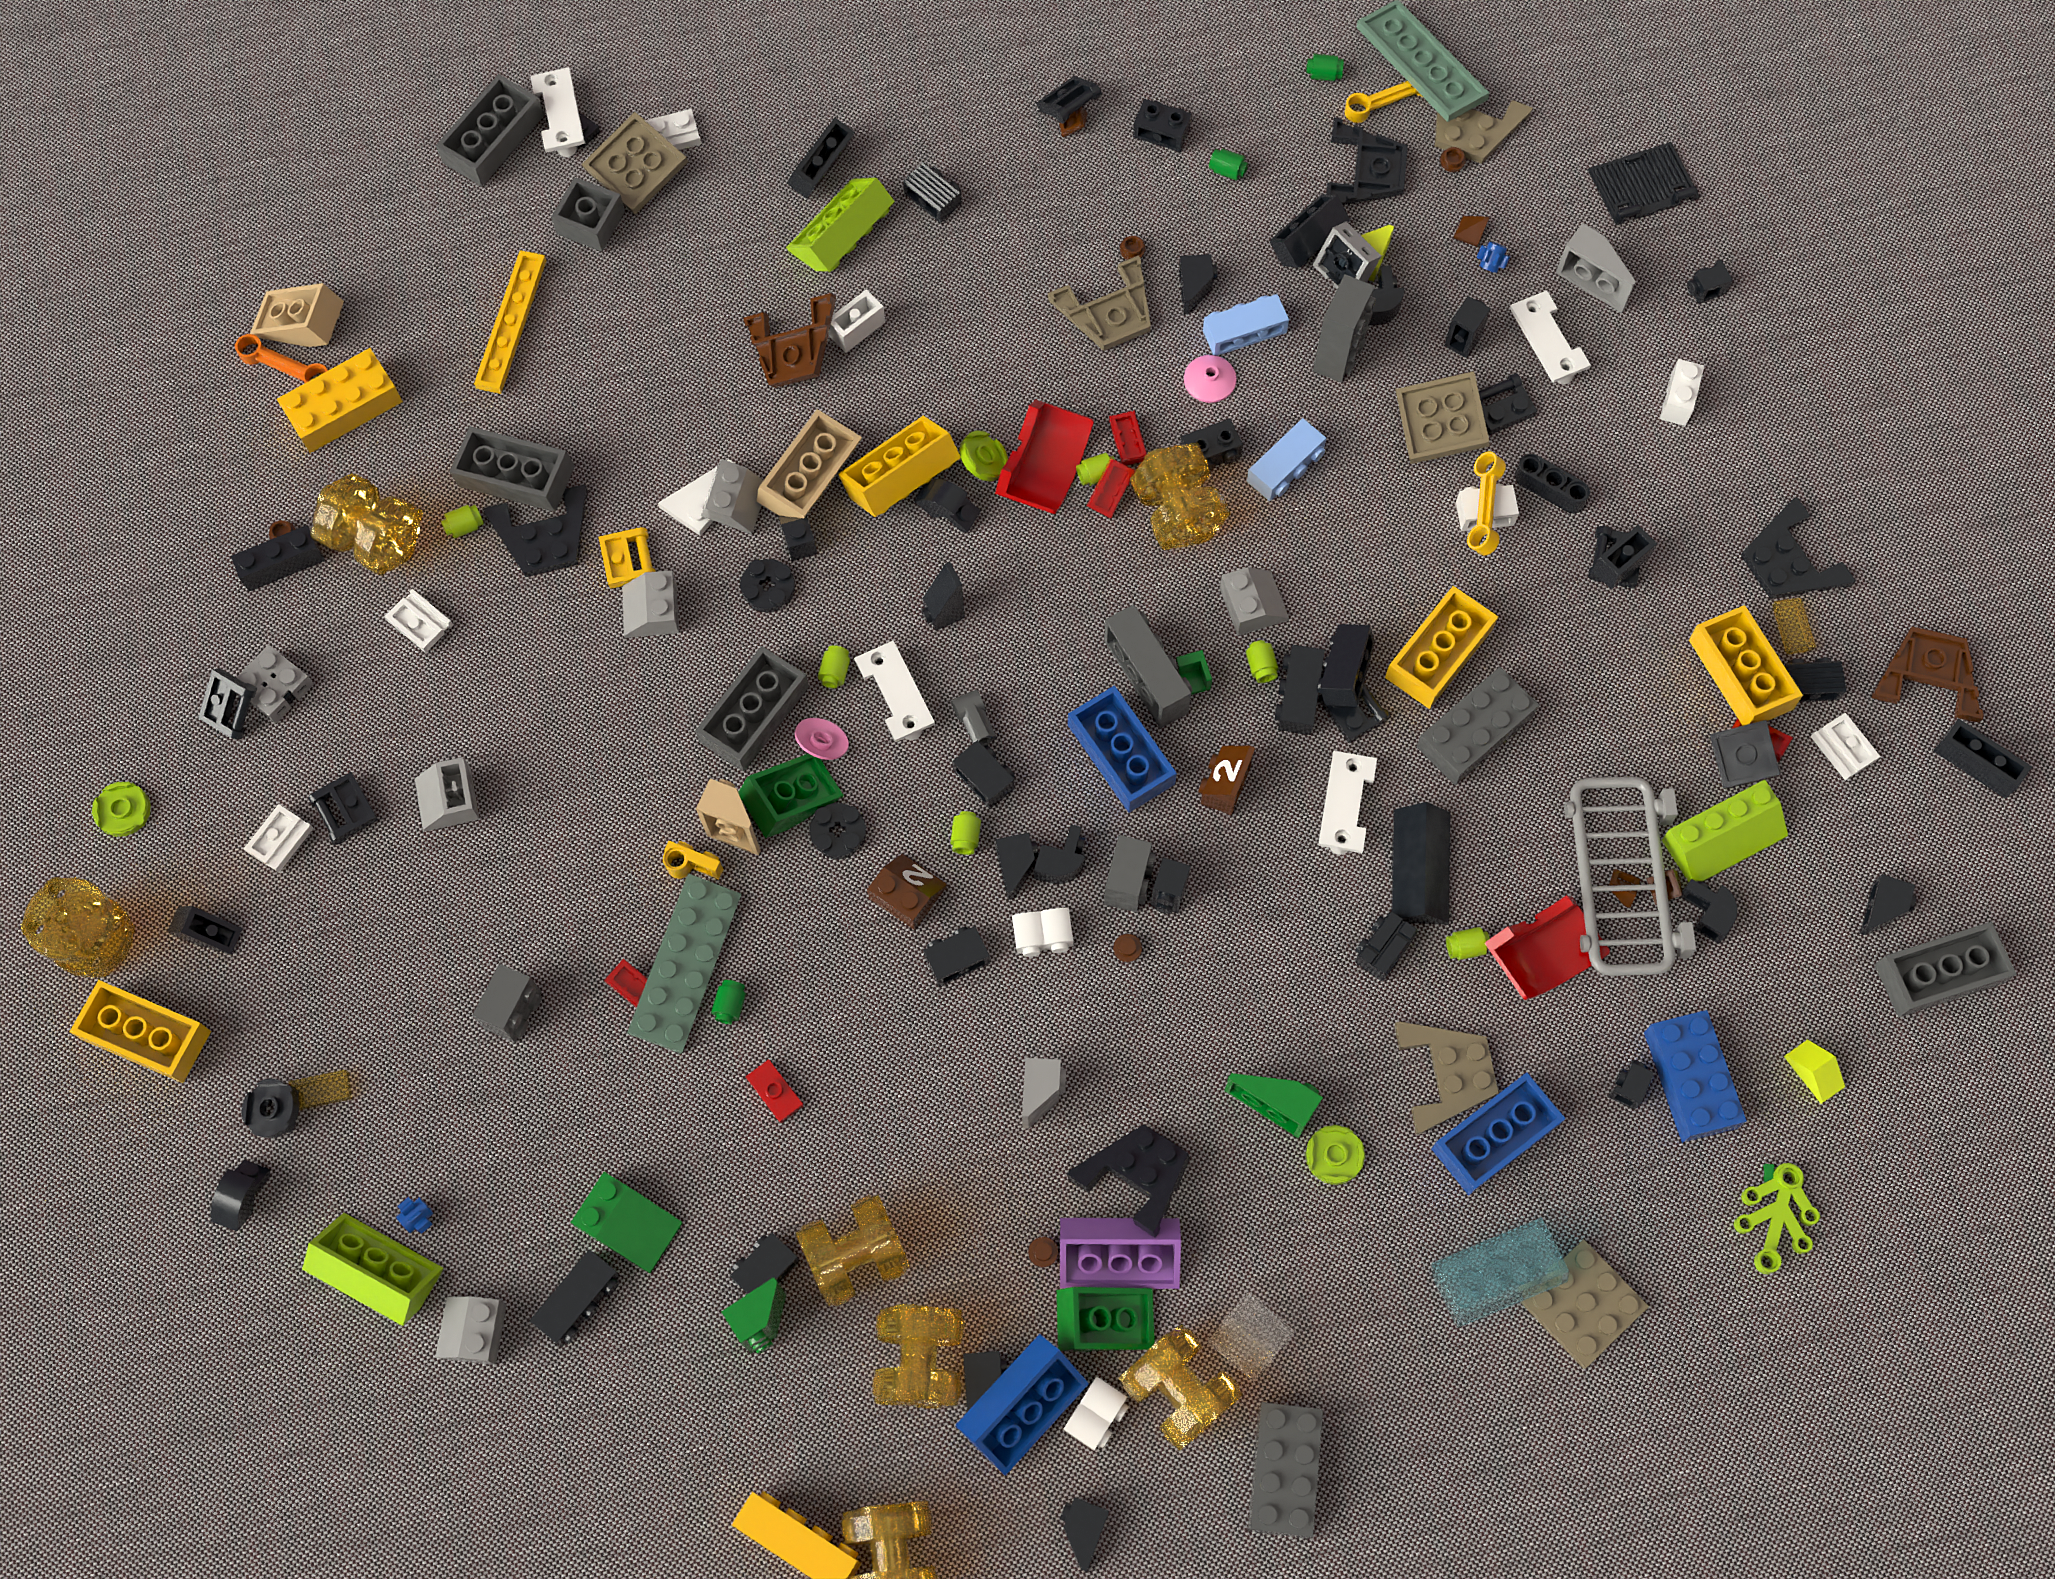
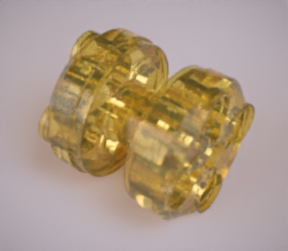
(1173, 481)
(353, 516)
(78, 927)
(834, 1258)
(1166, 1369)
(916, 1379)
(887, 1532)

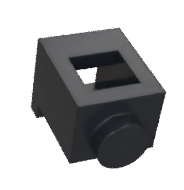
(1710, 282)
(1631, 1084)

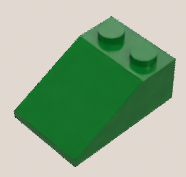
(788, 793)
(1279, 1100)
(626, 1222)
(1105, 1319)

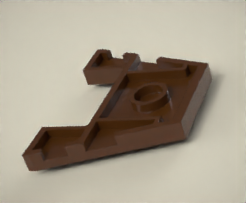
(794, 353)
(1935, 661)

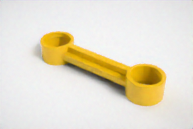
(1377, 100)
(1486, 503)

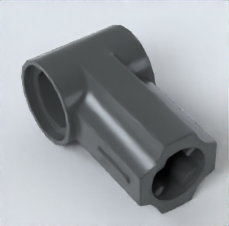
(971, 711)

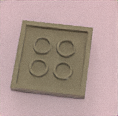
(635, 162)
(1442, 417)
(1588, 1308)

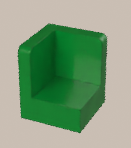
(1195, 670)

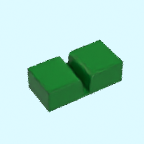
(1768, 1172)

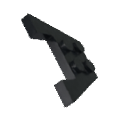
(1378, 166)
(544, 543)
(1782, 564)
(1145, 1163)

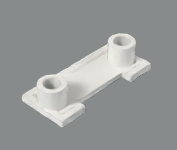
(561, 111)
(1547, 339)
(898, 691)
(1344, 801)

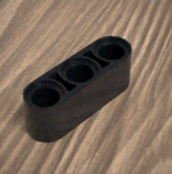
(1558, 495)

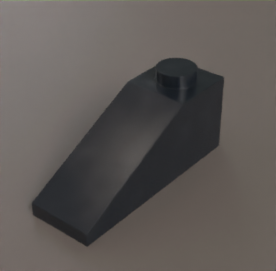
(944, 599)

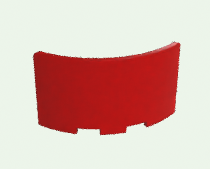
(1047, 457)
(1544, 952)

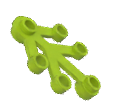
(1780, 1214)

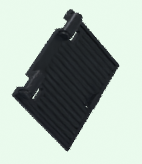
(1643, 183)

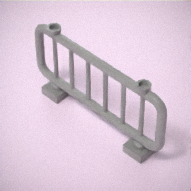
(1666, 809)

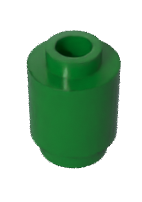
(1325, 67)
(1228, 164)
(729, 1002)

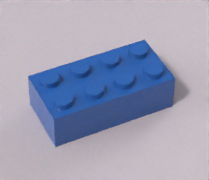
(1121, 749)
(1694, 1076)
(1497, 1133)
(1022, 1404)

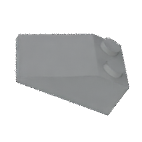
(1596, 268)

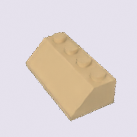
(807, 466)

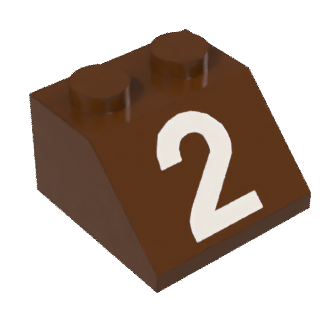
(1226, 778)
(906, 890)

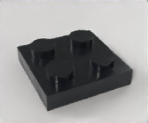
(1745, 754)

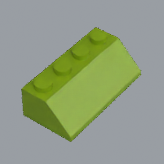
(841, 224)
(1727, 833)
(371, 1268)

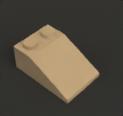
(298, 315)

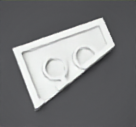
(688, 503)

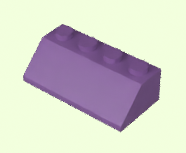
(1119, 1254)

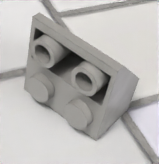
(446, 794)

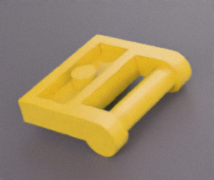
(618, 558)

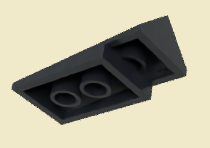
(1421, 864)

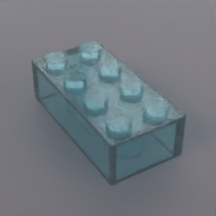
(1499, 1272)

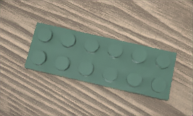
(1422, 60)
(684, 963)

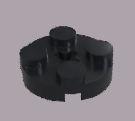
(762, 571)
(848, 842)
(285, 1112)

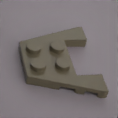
(1479, 133)
(1114, 316)
(1460, 1068)

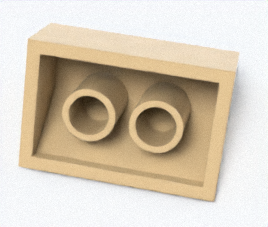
(726, 817)

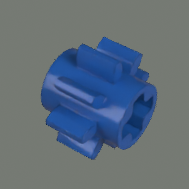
(1493, 257)
(414, 1215)

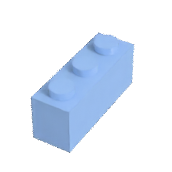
(1245, 324)
(1287, 460)

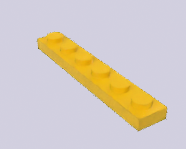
(510, 322)

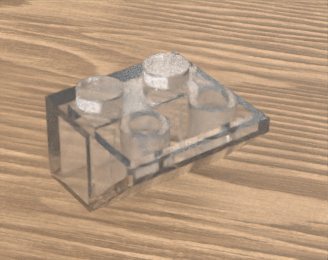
(1251, 1336)

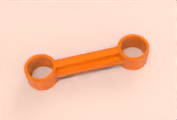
(275, 359)

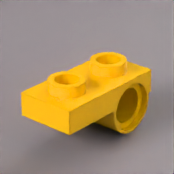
(704, 863)

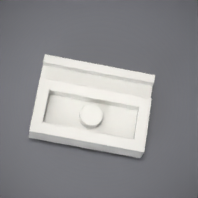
(678, 129)
(418, 620)
(1845, 746)
(278, 838)

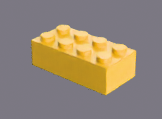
(340, 400)
(899, 466)
(1441, 647)
(1745, 667)
(140, 1031)
(793, 1541)

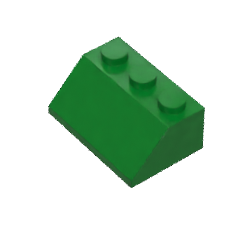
(757, 1316)

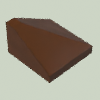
(1075, 122)
(1471, 229)
(1673, 885)
(1624, 897)

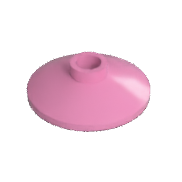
(1209, 388)
(821, 738)

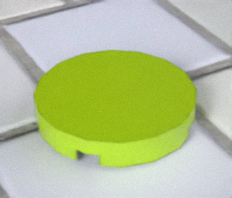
(983, 455)
(121, 809)
(1335, 1154)

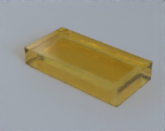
(1793, 625)
(323, 1089)

